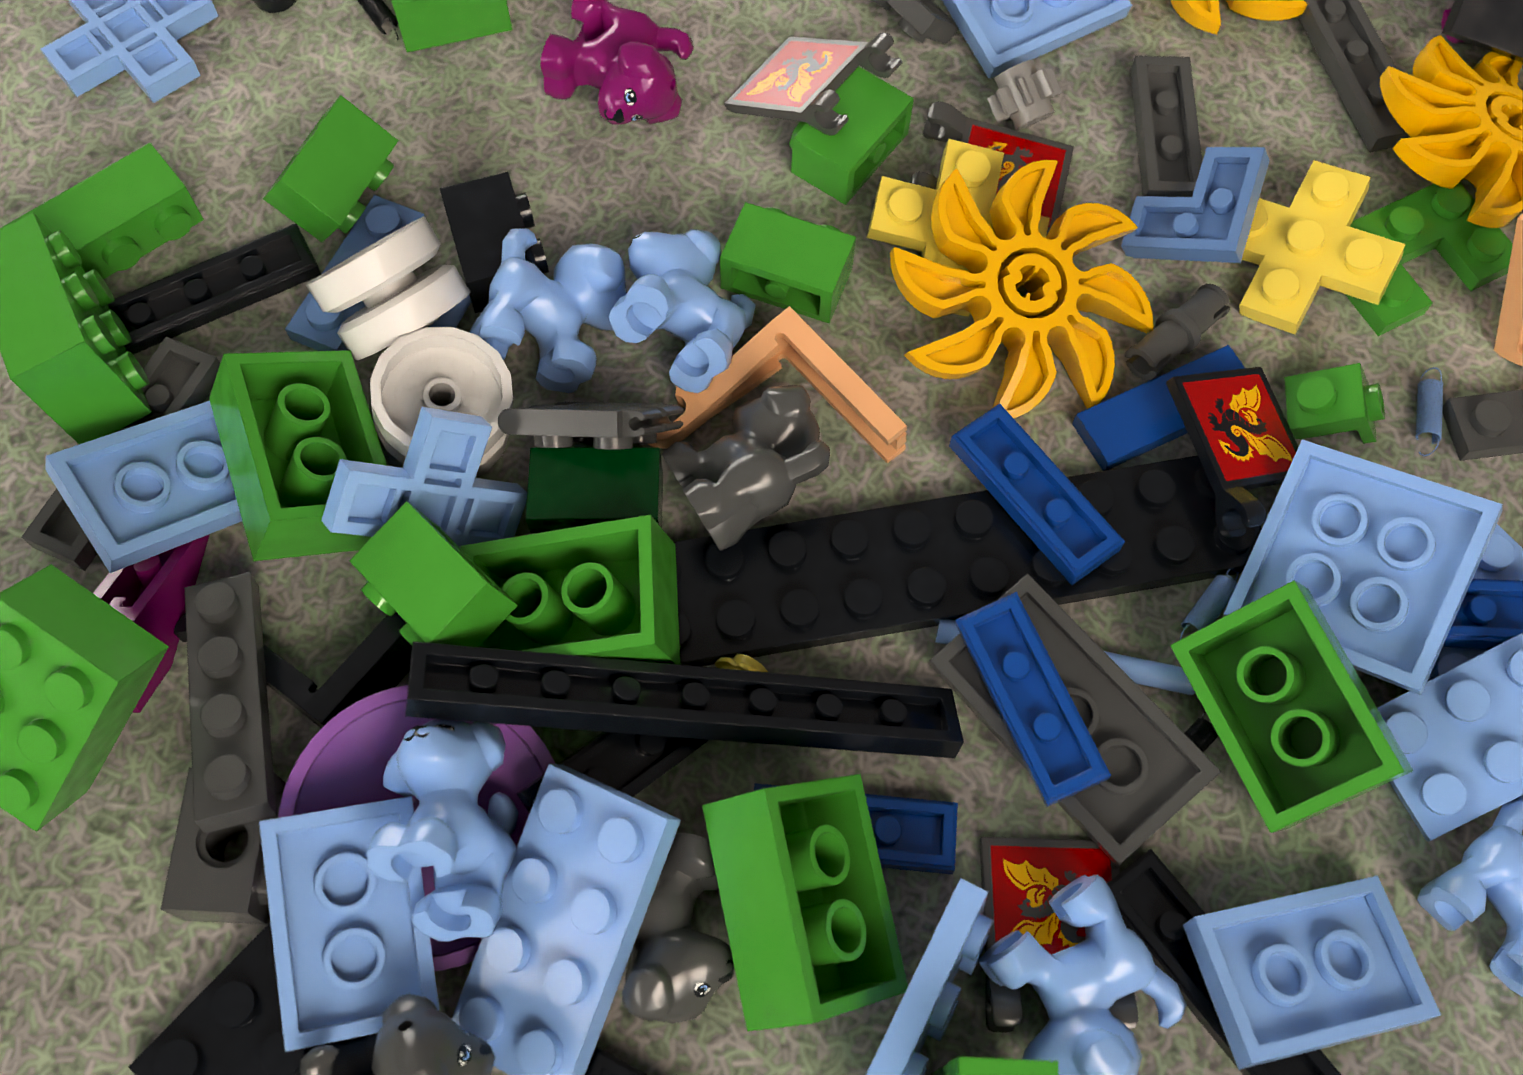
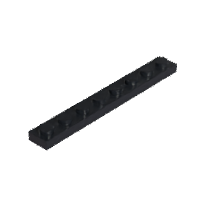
(679, 701)

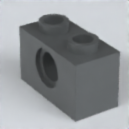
(203, 884)

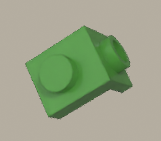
(1333, 403)

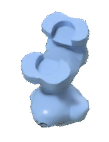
(676, 297)
(522, 298)
(468, 848)
(1491, 870)
(1085, 983)

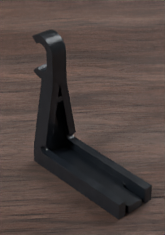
(372, 668)

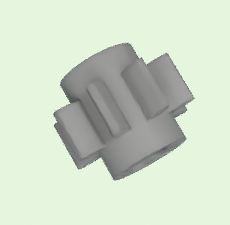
(1024, 95)

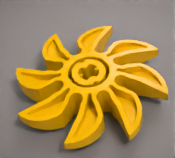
(1462, 126)
(1044, 267)

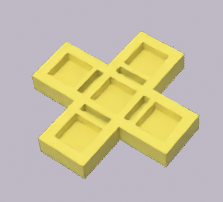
(905, 209)
(1314, 248)

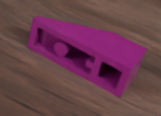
(154, 598)

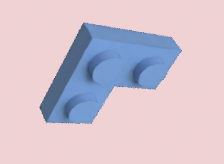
(1211, 222)

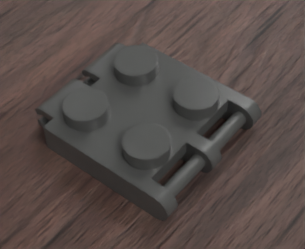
(603, 423)

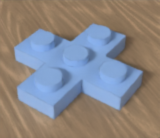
(132, 38)
(434, 479)

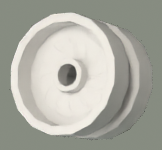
(392, 293)
(443, 372)

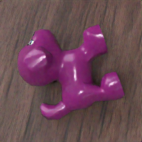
(620, 59)

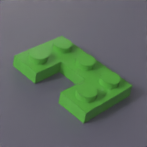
(1426, 222)

